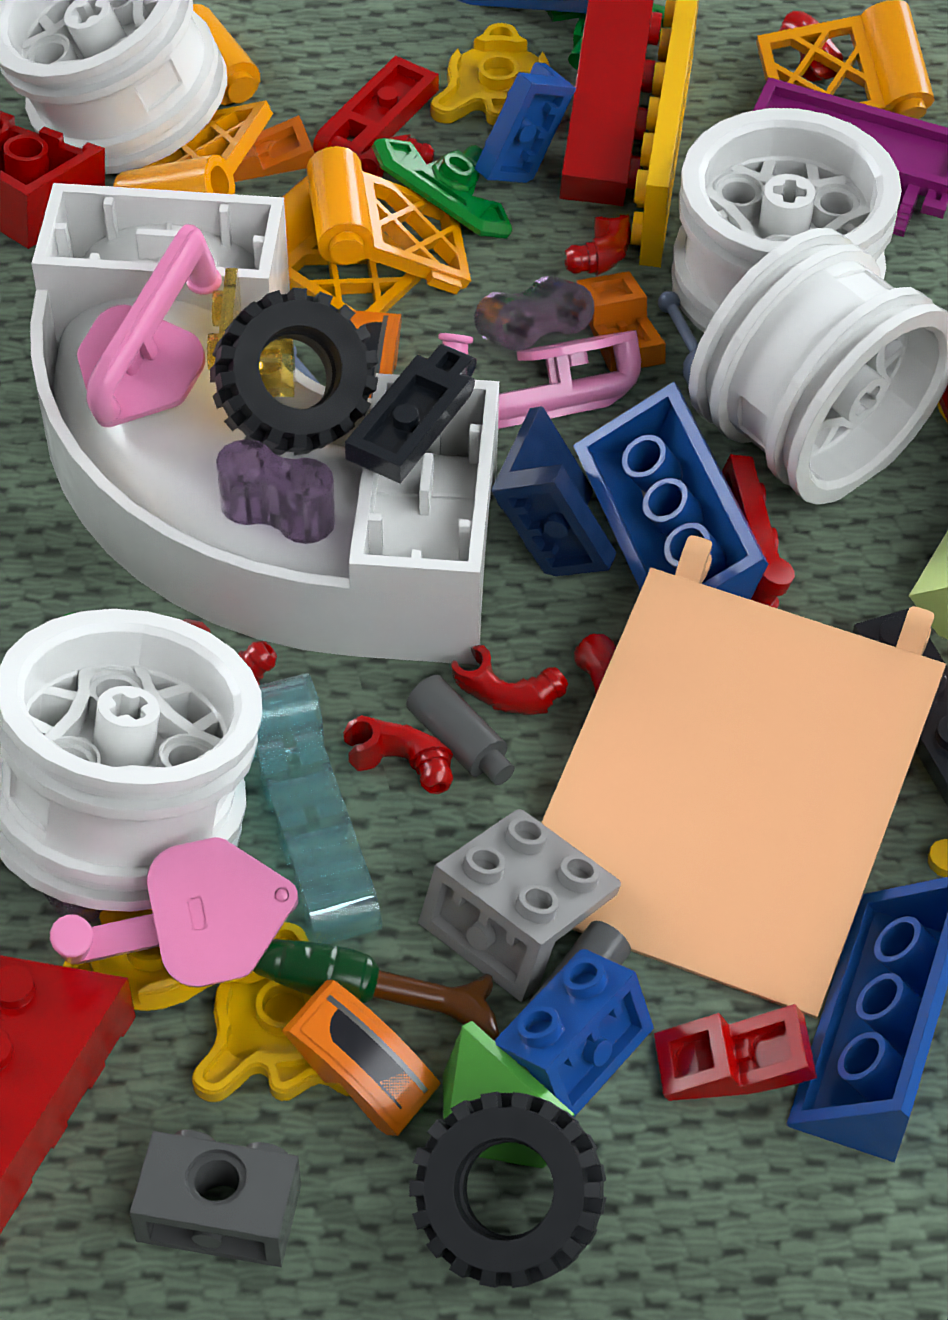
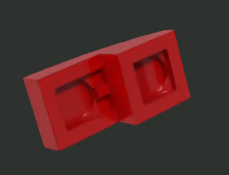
(736, 1058)

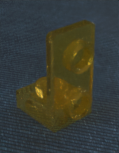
(276, 359)

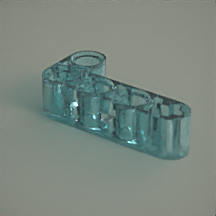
(311, 815)

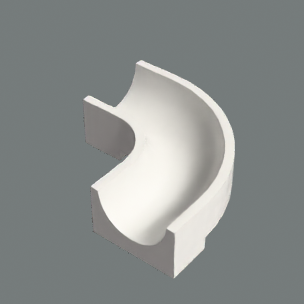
(402, 557)

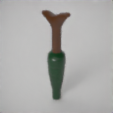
(309, 964)

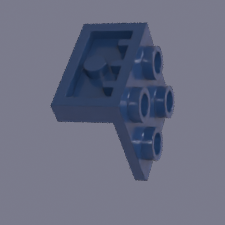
(549, 501)

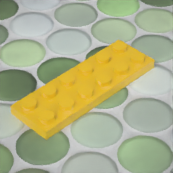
(665, 125)

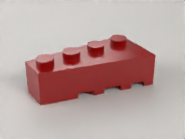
(606, 101)
(30, 167)
(52, 1049)

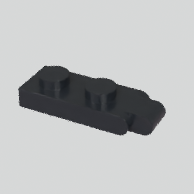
(412, 413)

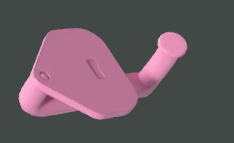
(133, 356)
(563, 394)
(209, 915)

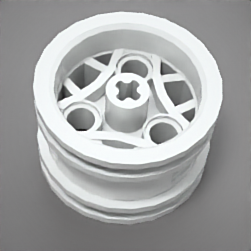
(114, 73)
(769, 179)
(821, 364)
(119, 746)

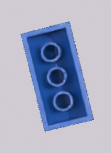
(667, 457)
(878, 1021)

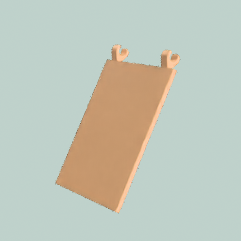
(742, 780)

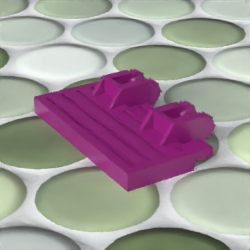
(913, 144)

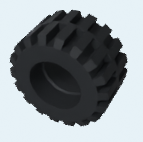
(333, 339)
(444, 1202)

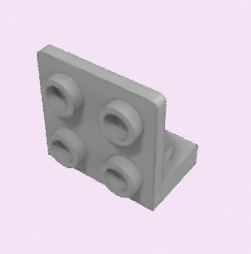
(511, 898)

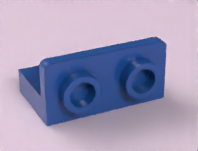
(525, 125)
(579, 1028)

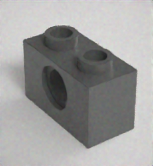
(244, 1227)

